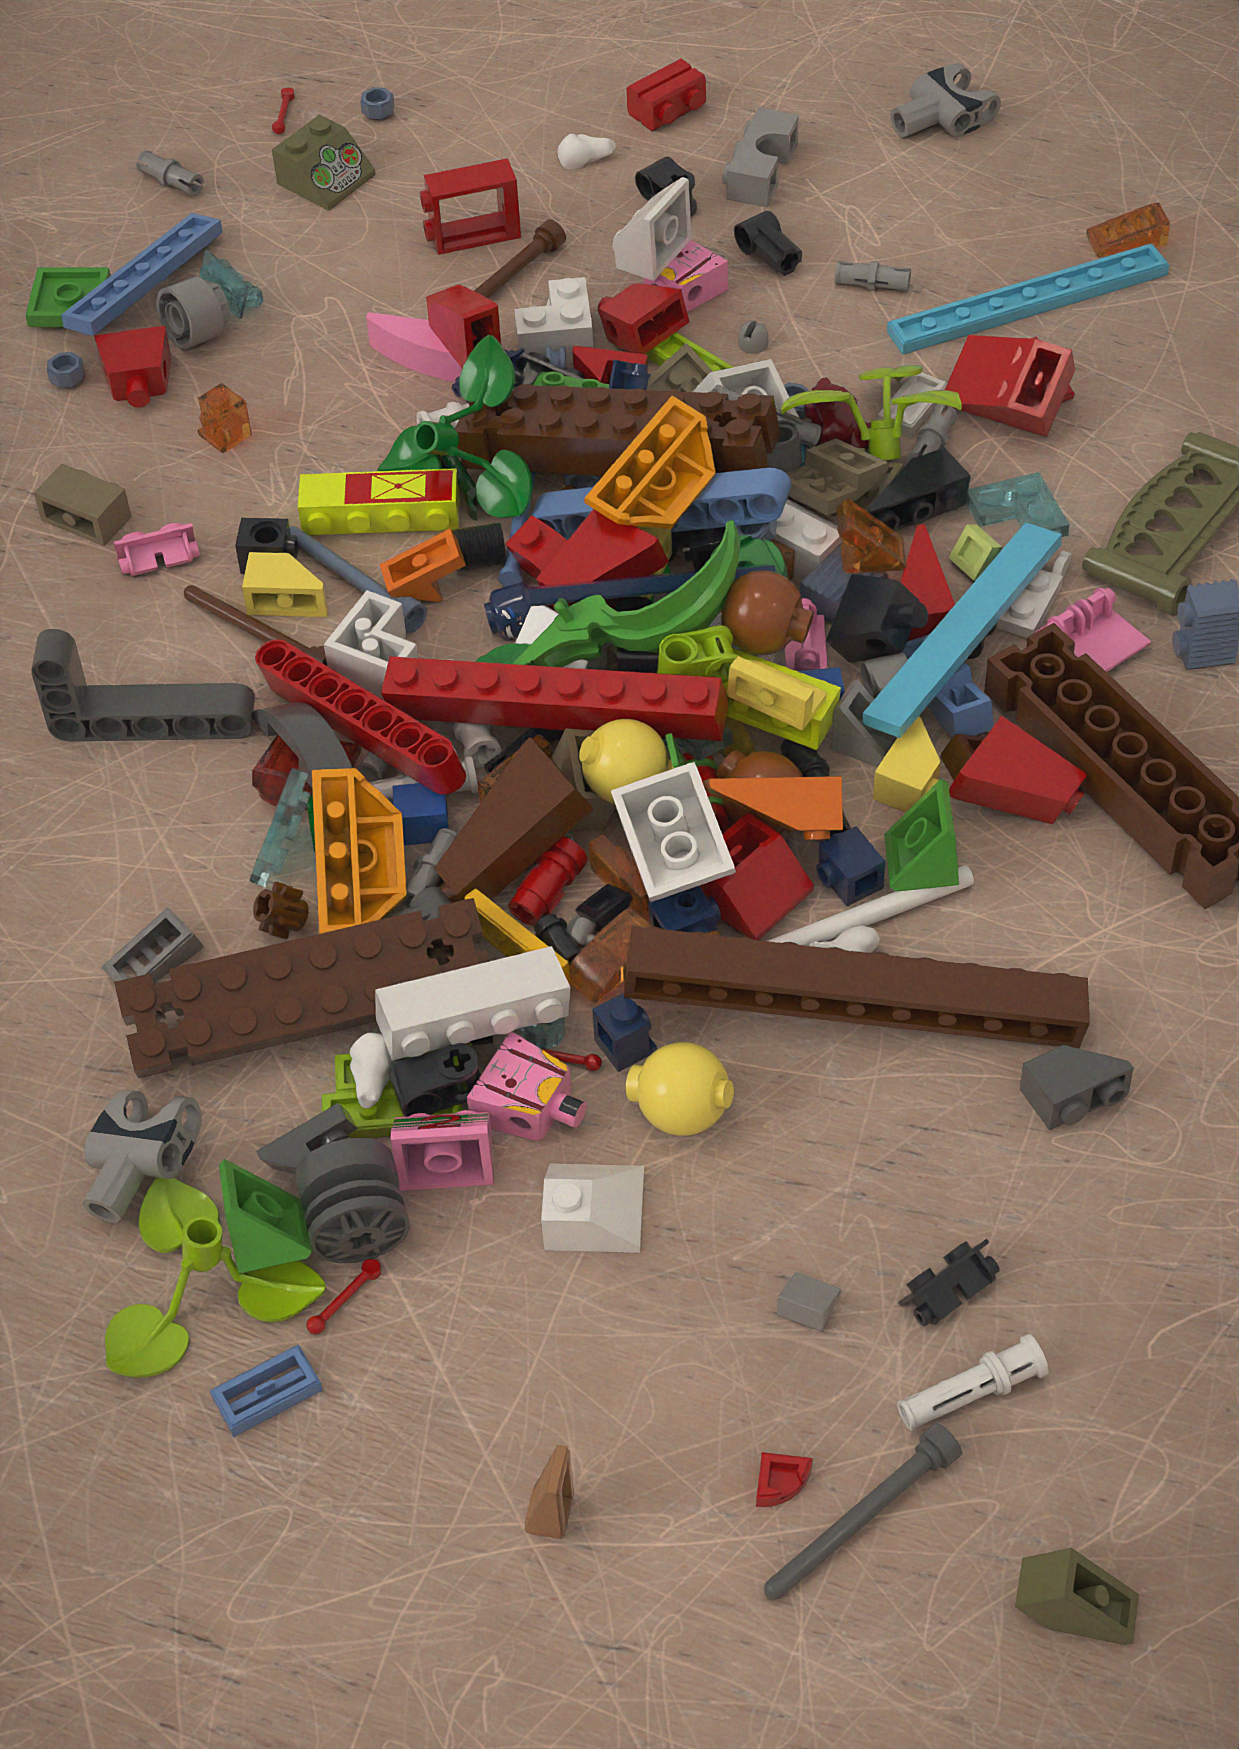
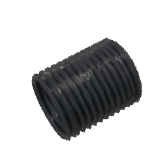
(481, 545)

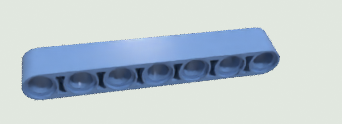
(737, 496)

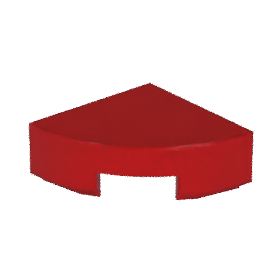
(781, 1478)

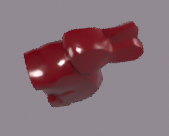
(835, 418)

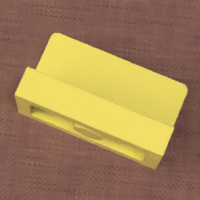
(774, 692)

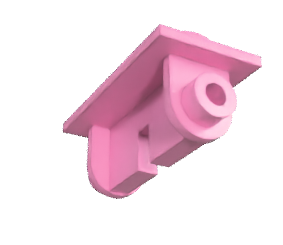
(173, 541)
(813, 652)

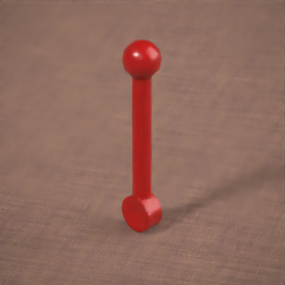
(287, 95)
(591, 1062)
(370, 1271)

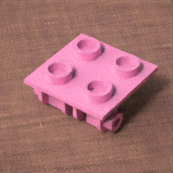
(1100, 630)

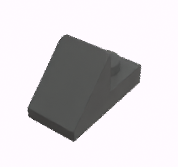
(295, 1145)

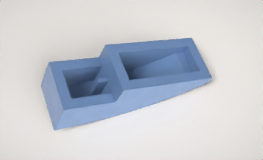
(960, 703)

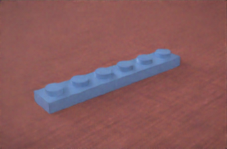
(141, 274)

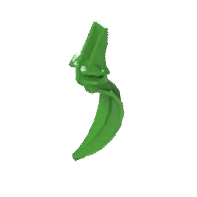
(590, 623)

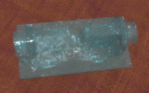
(238, 292)

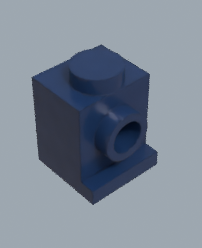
(622, 1032)

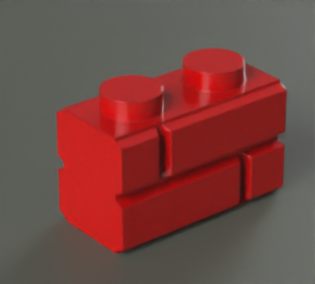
(666, 94)

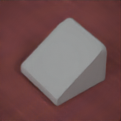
(807, 1301)

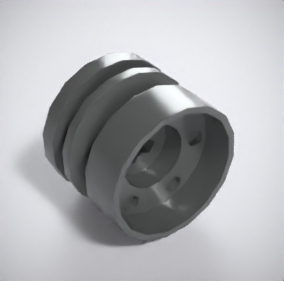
(352, 1200)

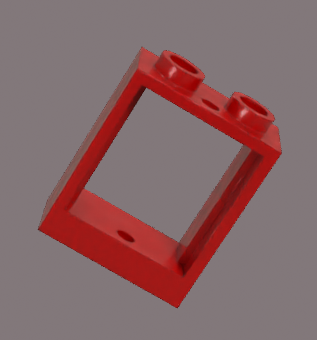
(475, 230)

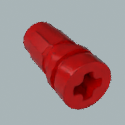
(544, 884)

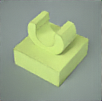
(974, 551)

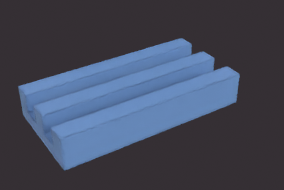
(268, 1397)

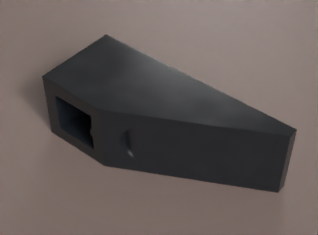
(922, 490)

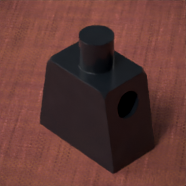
(874, 618)

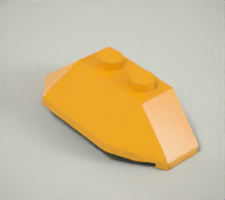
(658, 470)
(356, 850)

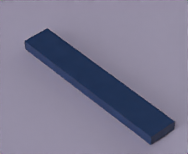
(618, 587)

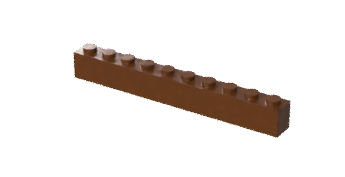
(856, 987)

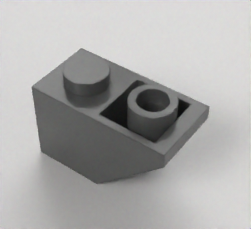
(1073, 1082)

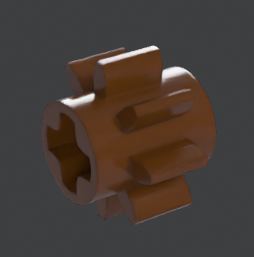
(280, 910)

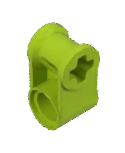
(697, 653)

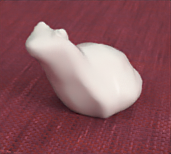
(580, 149)
(853, 939)
(370, 1067)

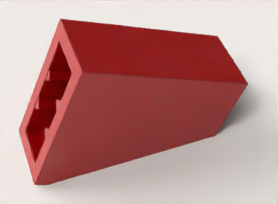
(462, 320)
(604, 552)
(1018, 776)

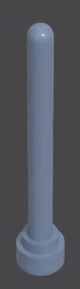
(413, 610)

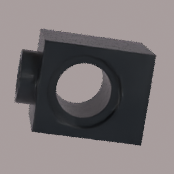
(264, 536)

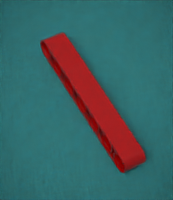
(362, 717)

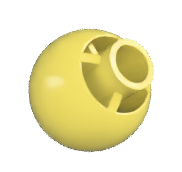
(622, 755)
(681, 1088)

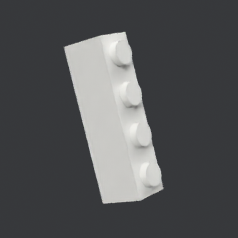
(472, 1003)

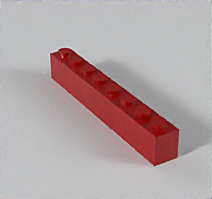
(555, 696)

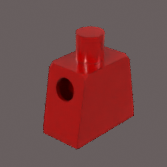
(642, 316)
(135, 363)

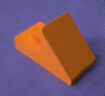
(419, 568)

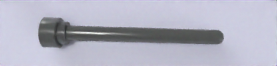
(935, 1450)

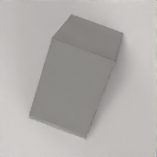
(850, 734)

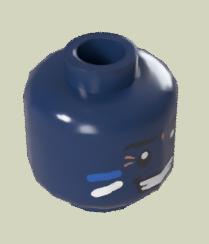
(507, 611)

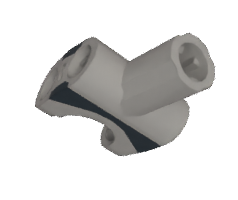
(943, 102)
(136, 1148)

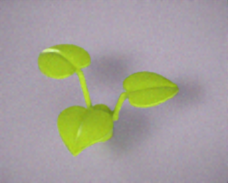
(884, 433)
(177, 1215)

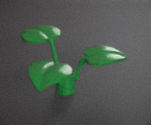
(487, 379)

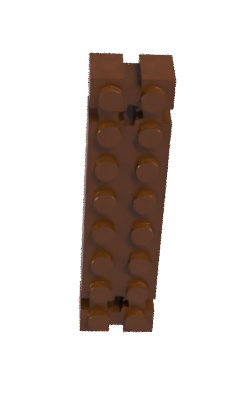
(591, 427)
(1131, 760)
(289, 987)

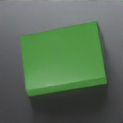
(923, 844)
(262, 1220)

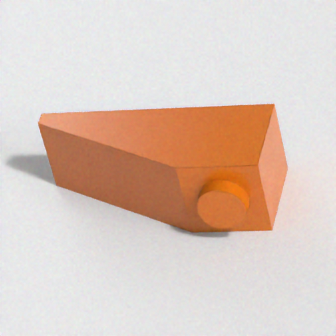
(790, 802)

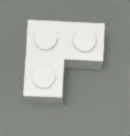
(561, 324)
(367, 640)

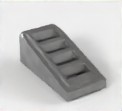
(155, 934)

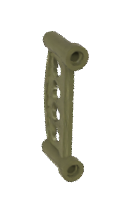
(1161, 576)

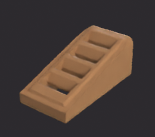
(552, 1497)

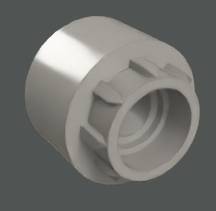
(192, 311)

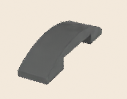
(305, 734)

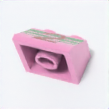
(443, 1150)

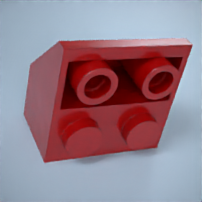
(766, 879)

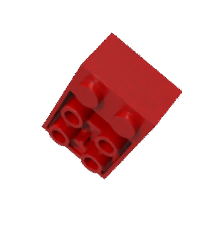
(1012, 380)

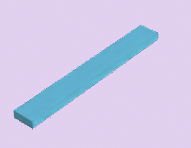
(1027, 298)
(961, 630)

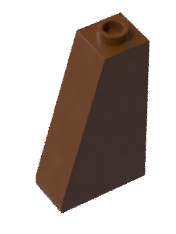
(512, 826)

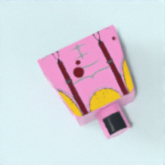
(695, 272)
(525, 1091)

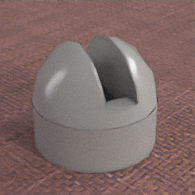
(758, 340)

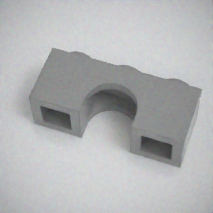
(754, 166)

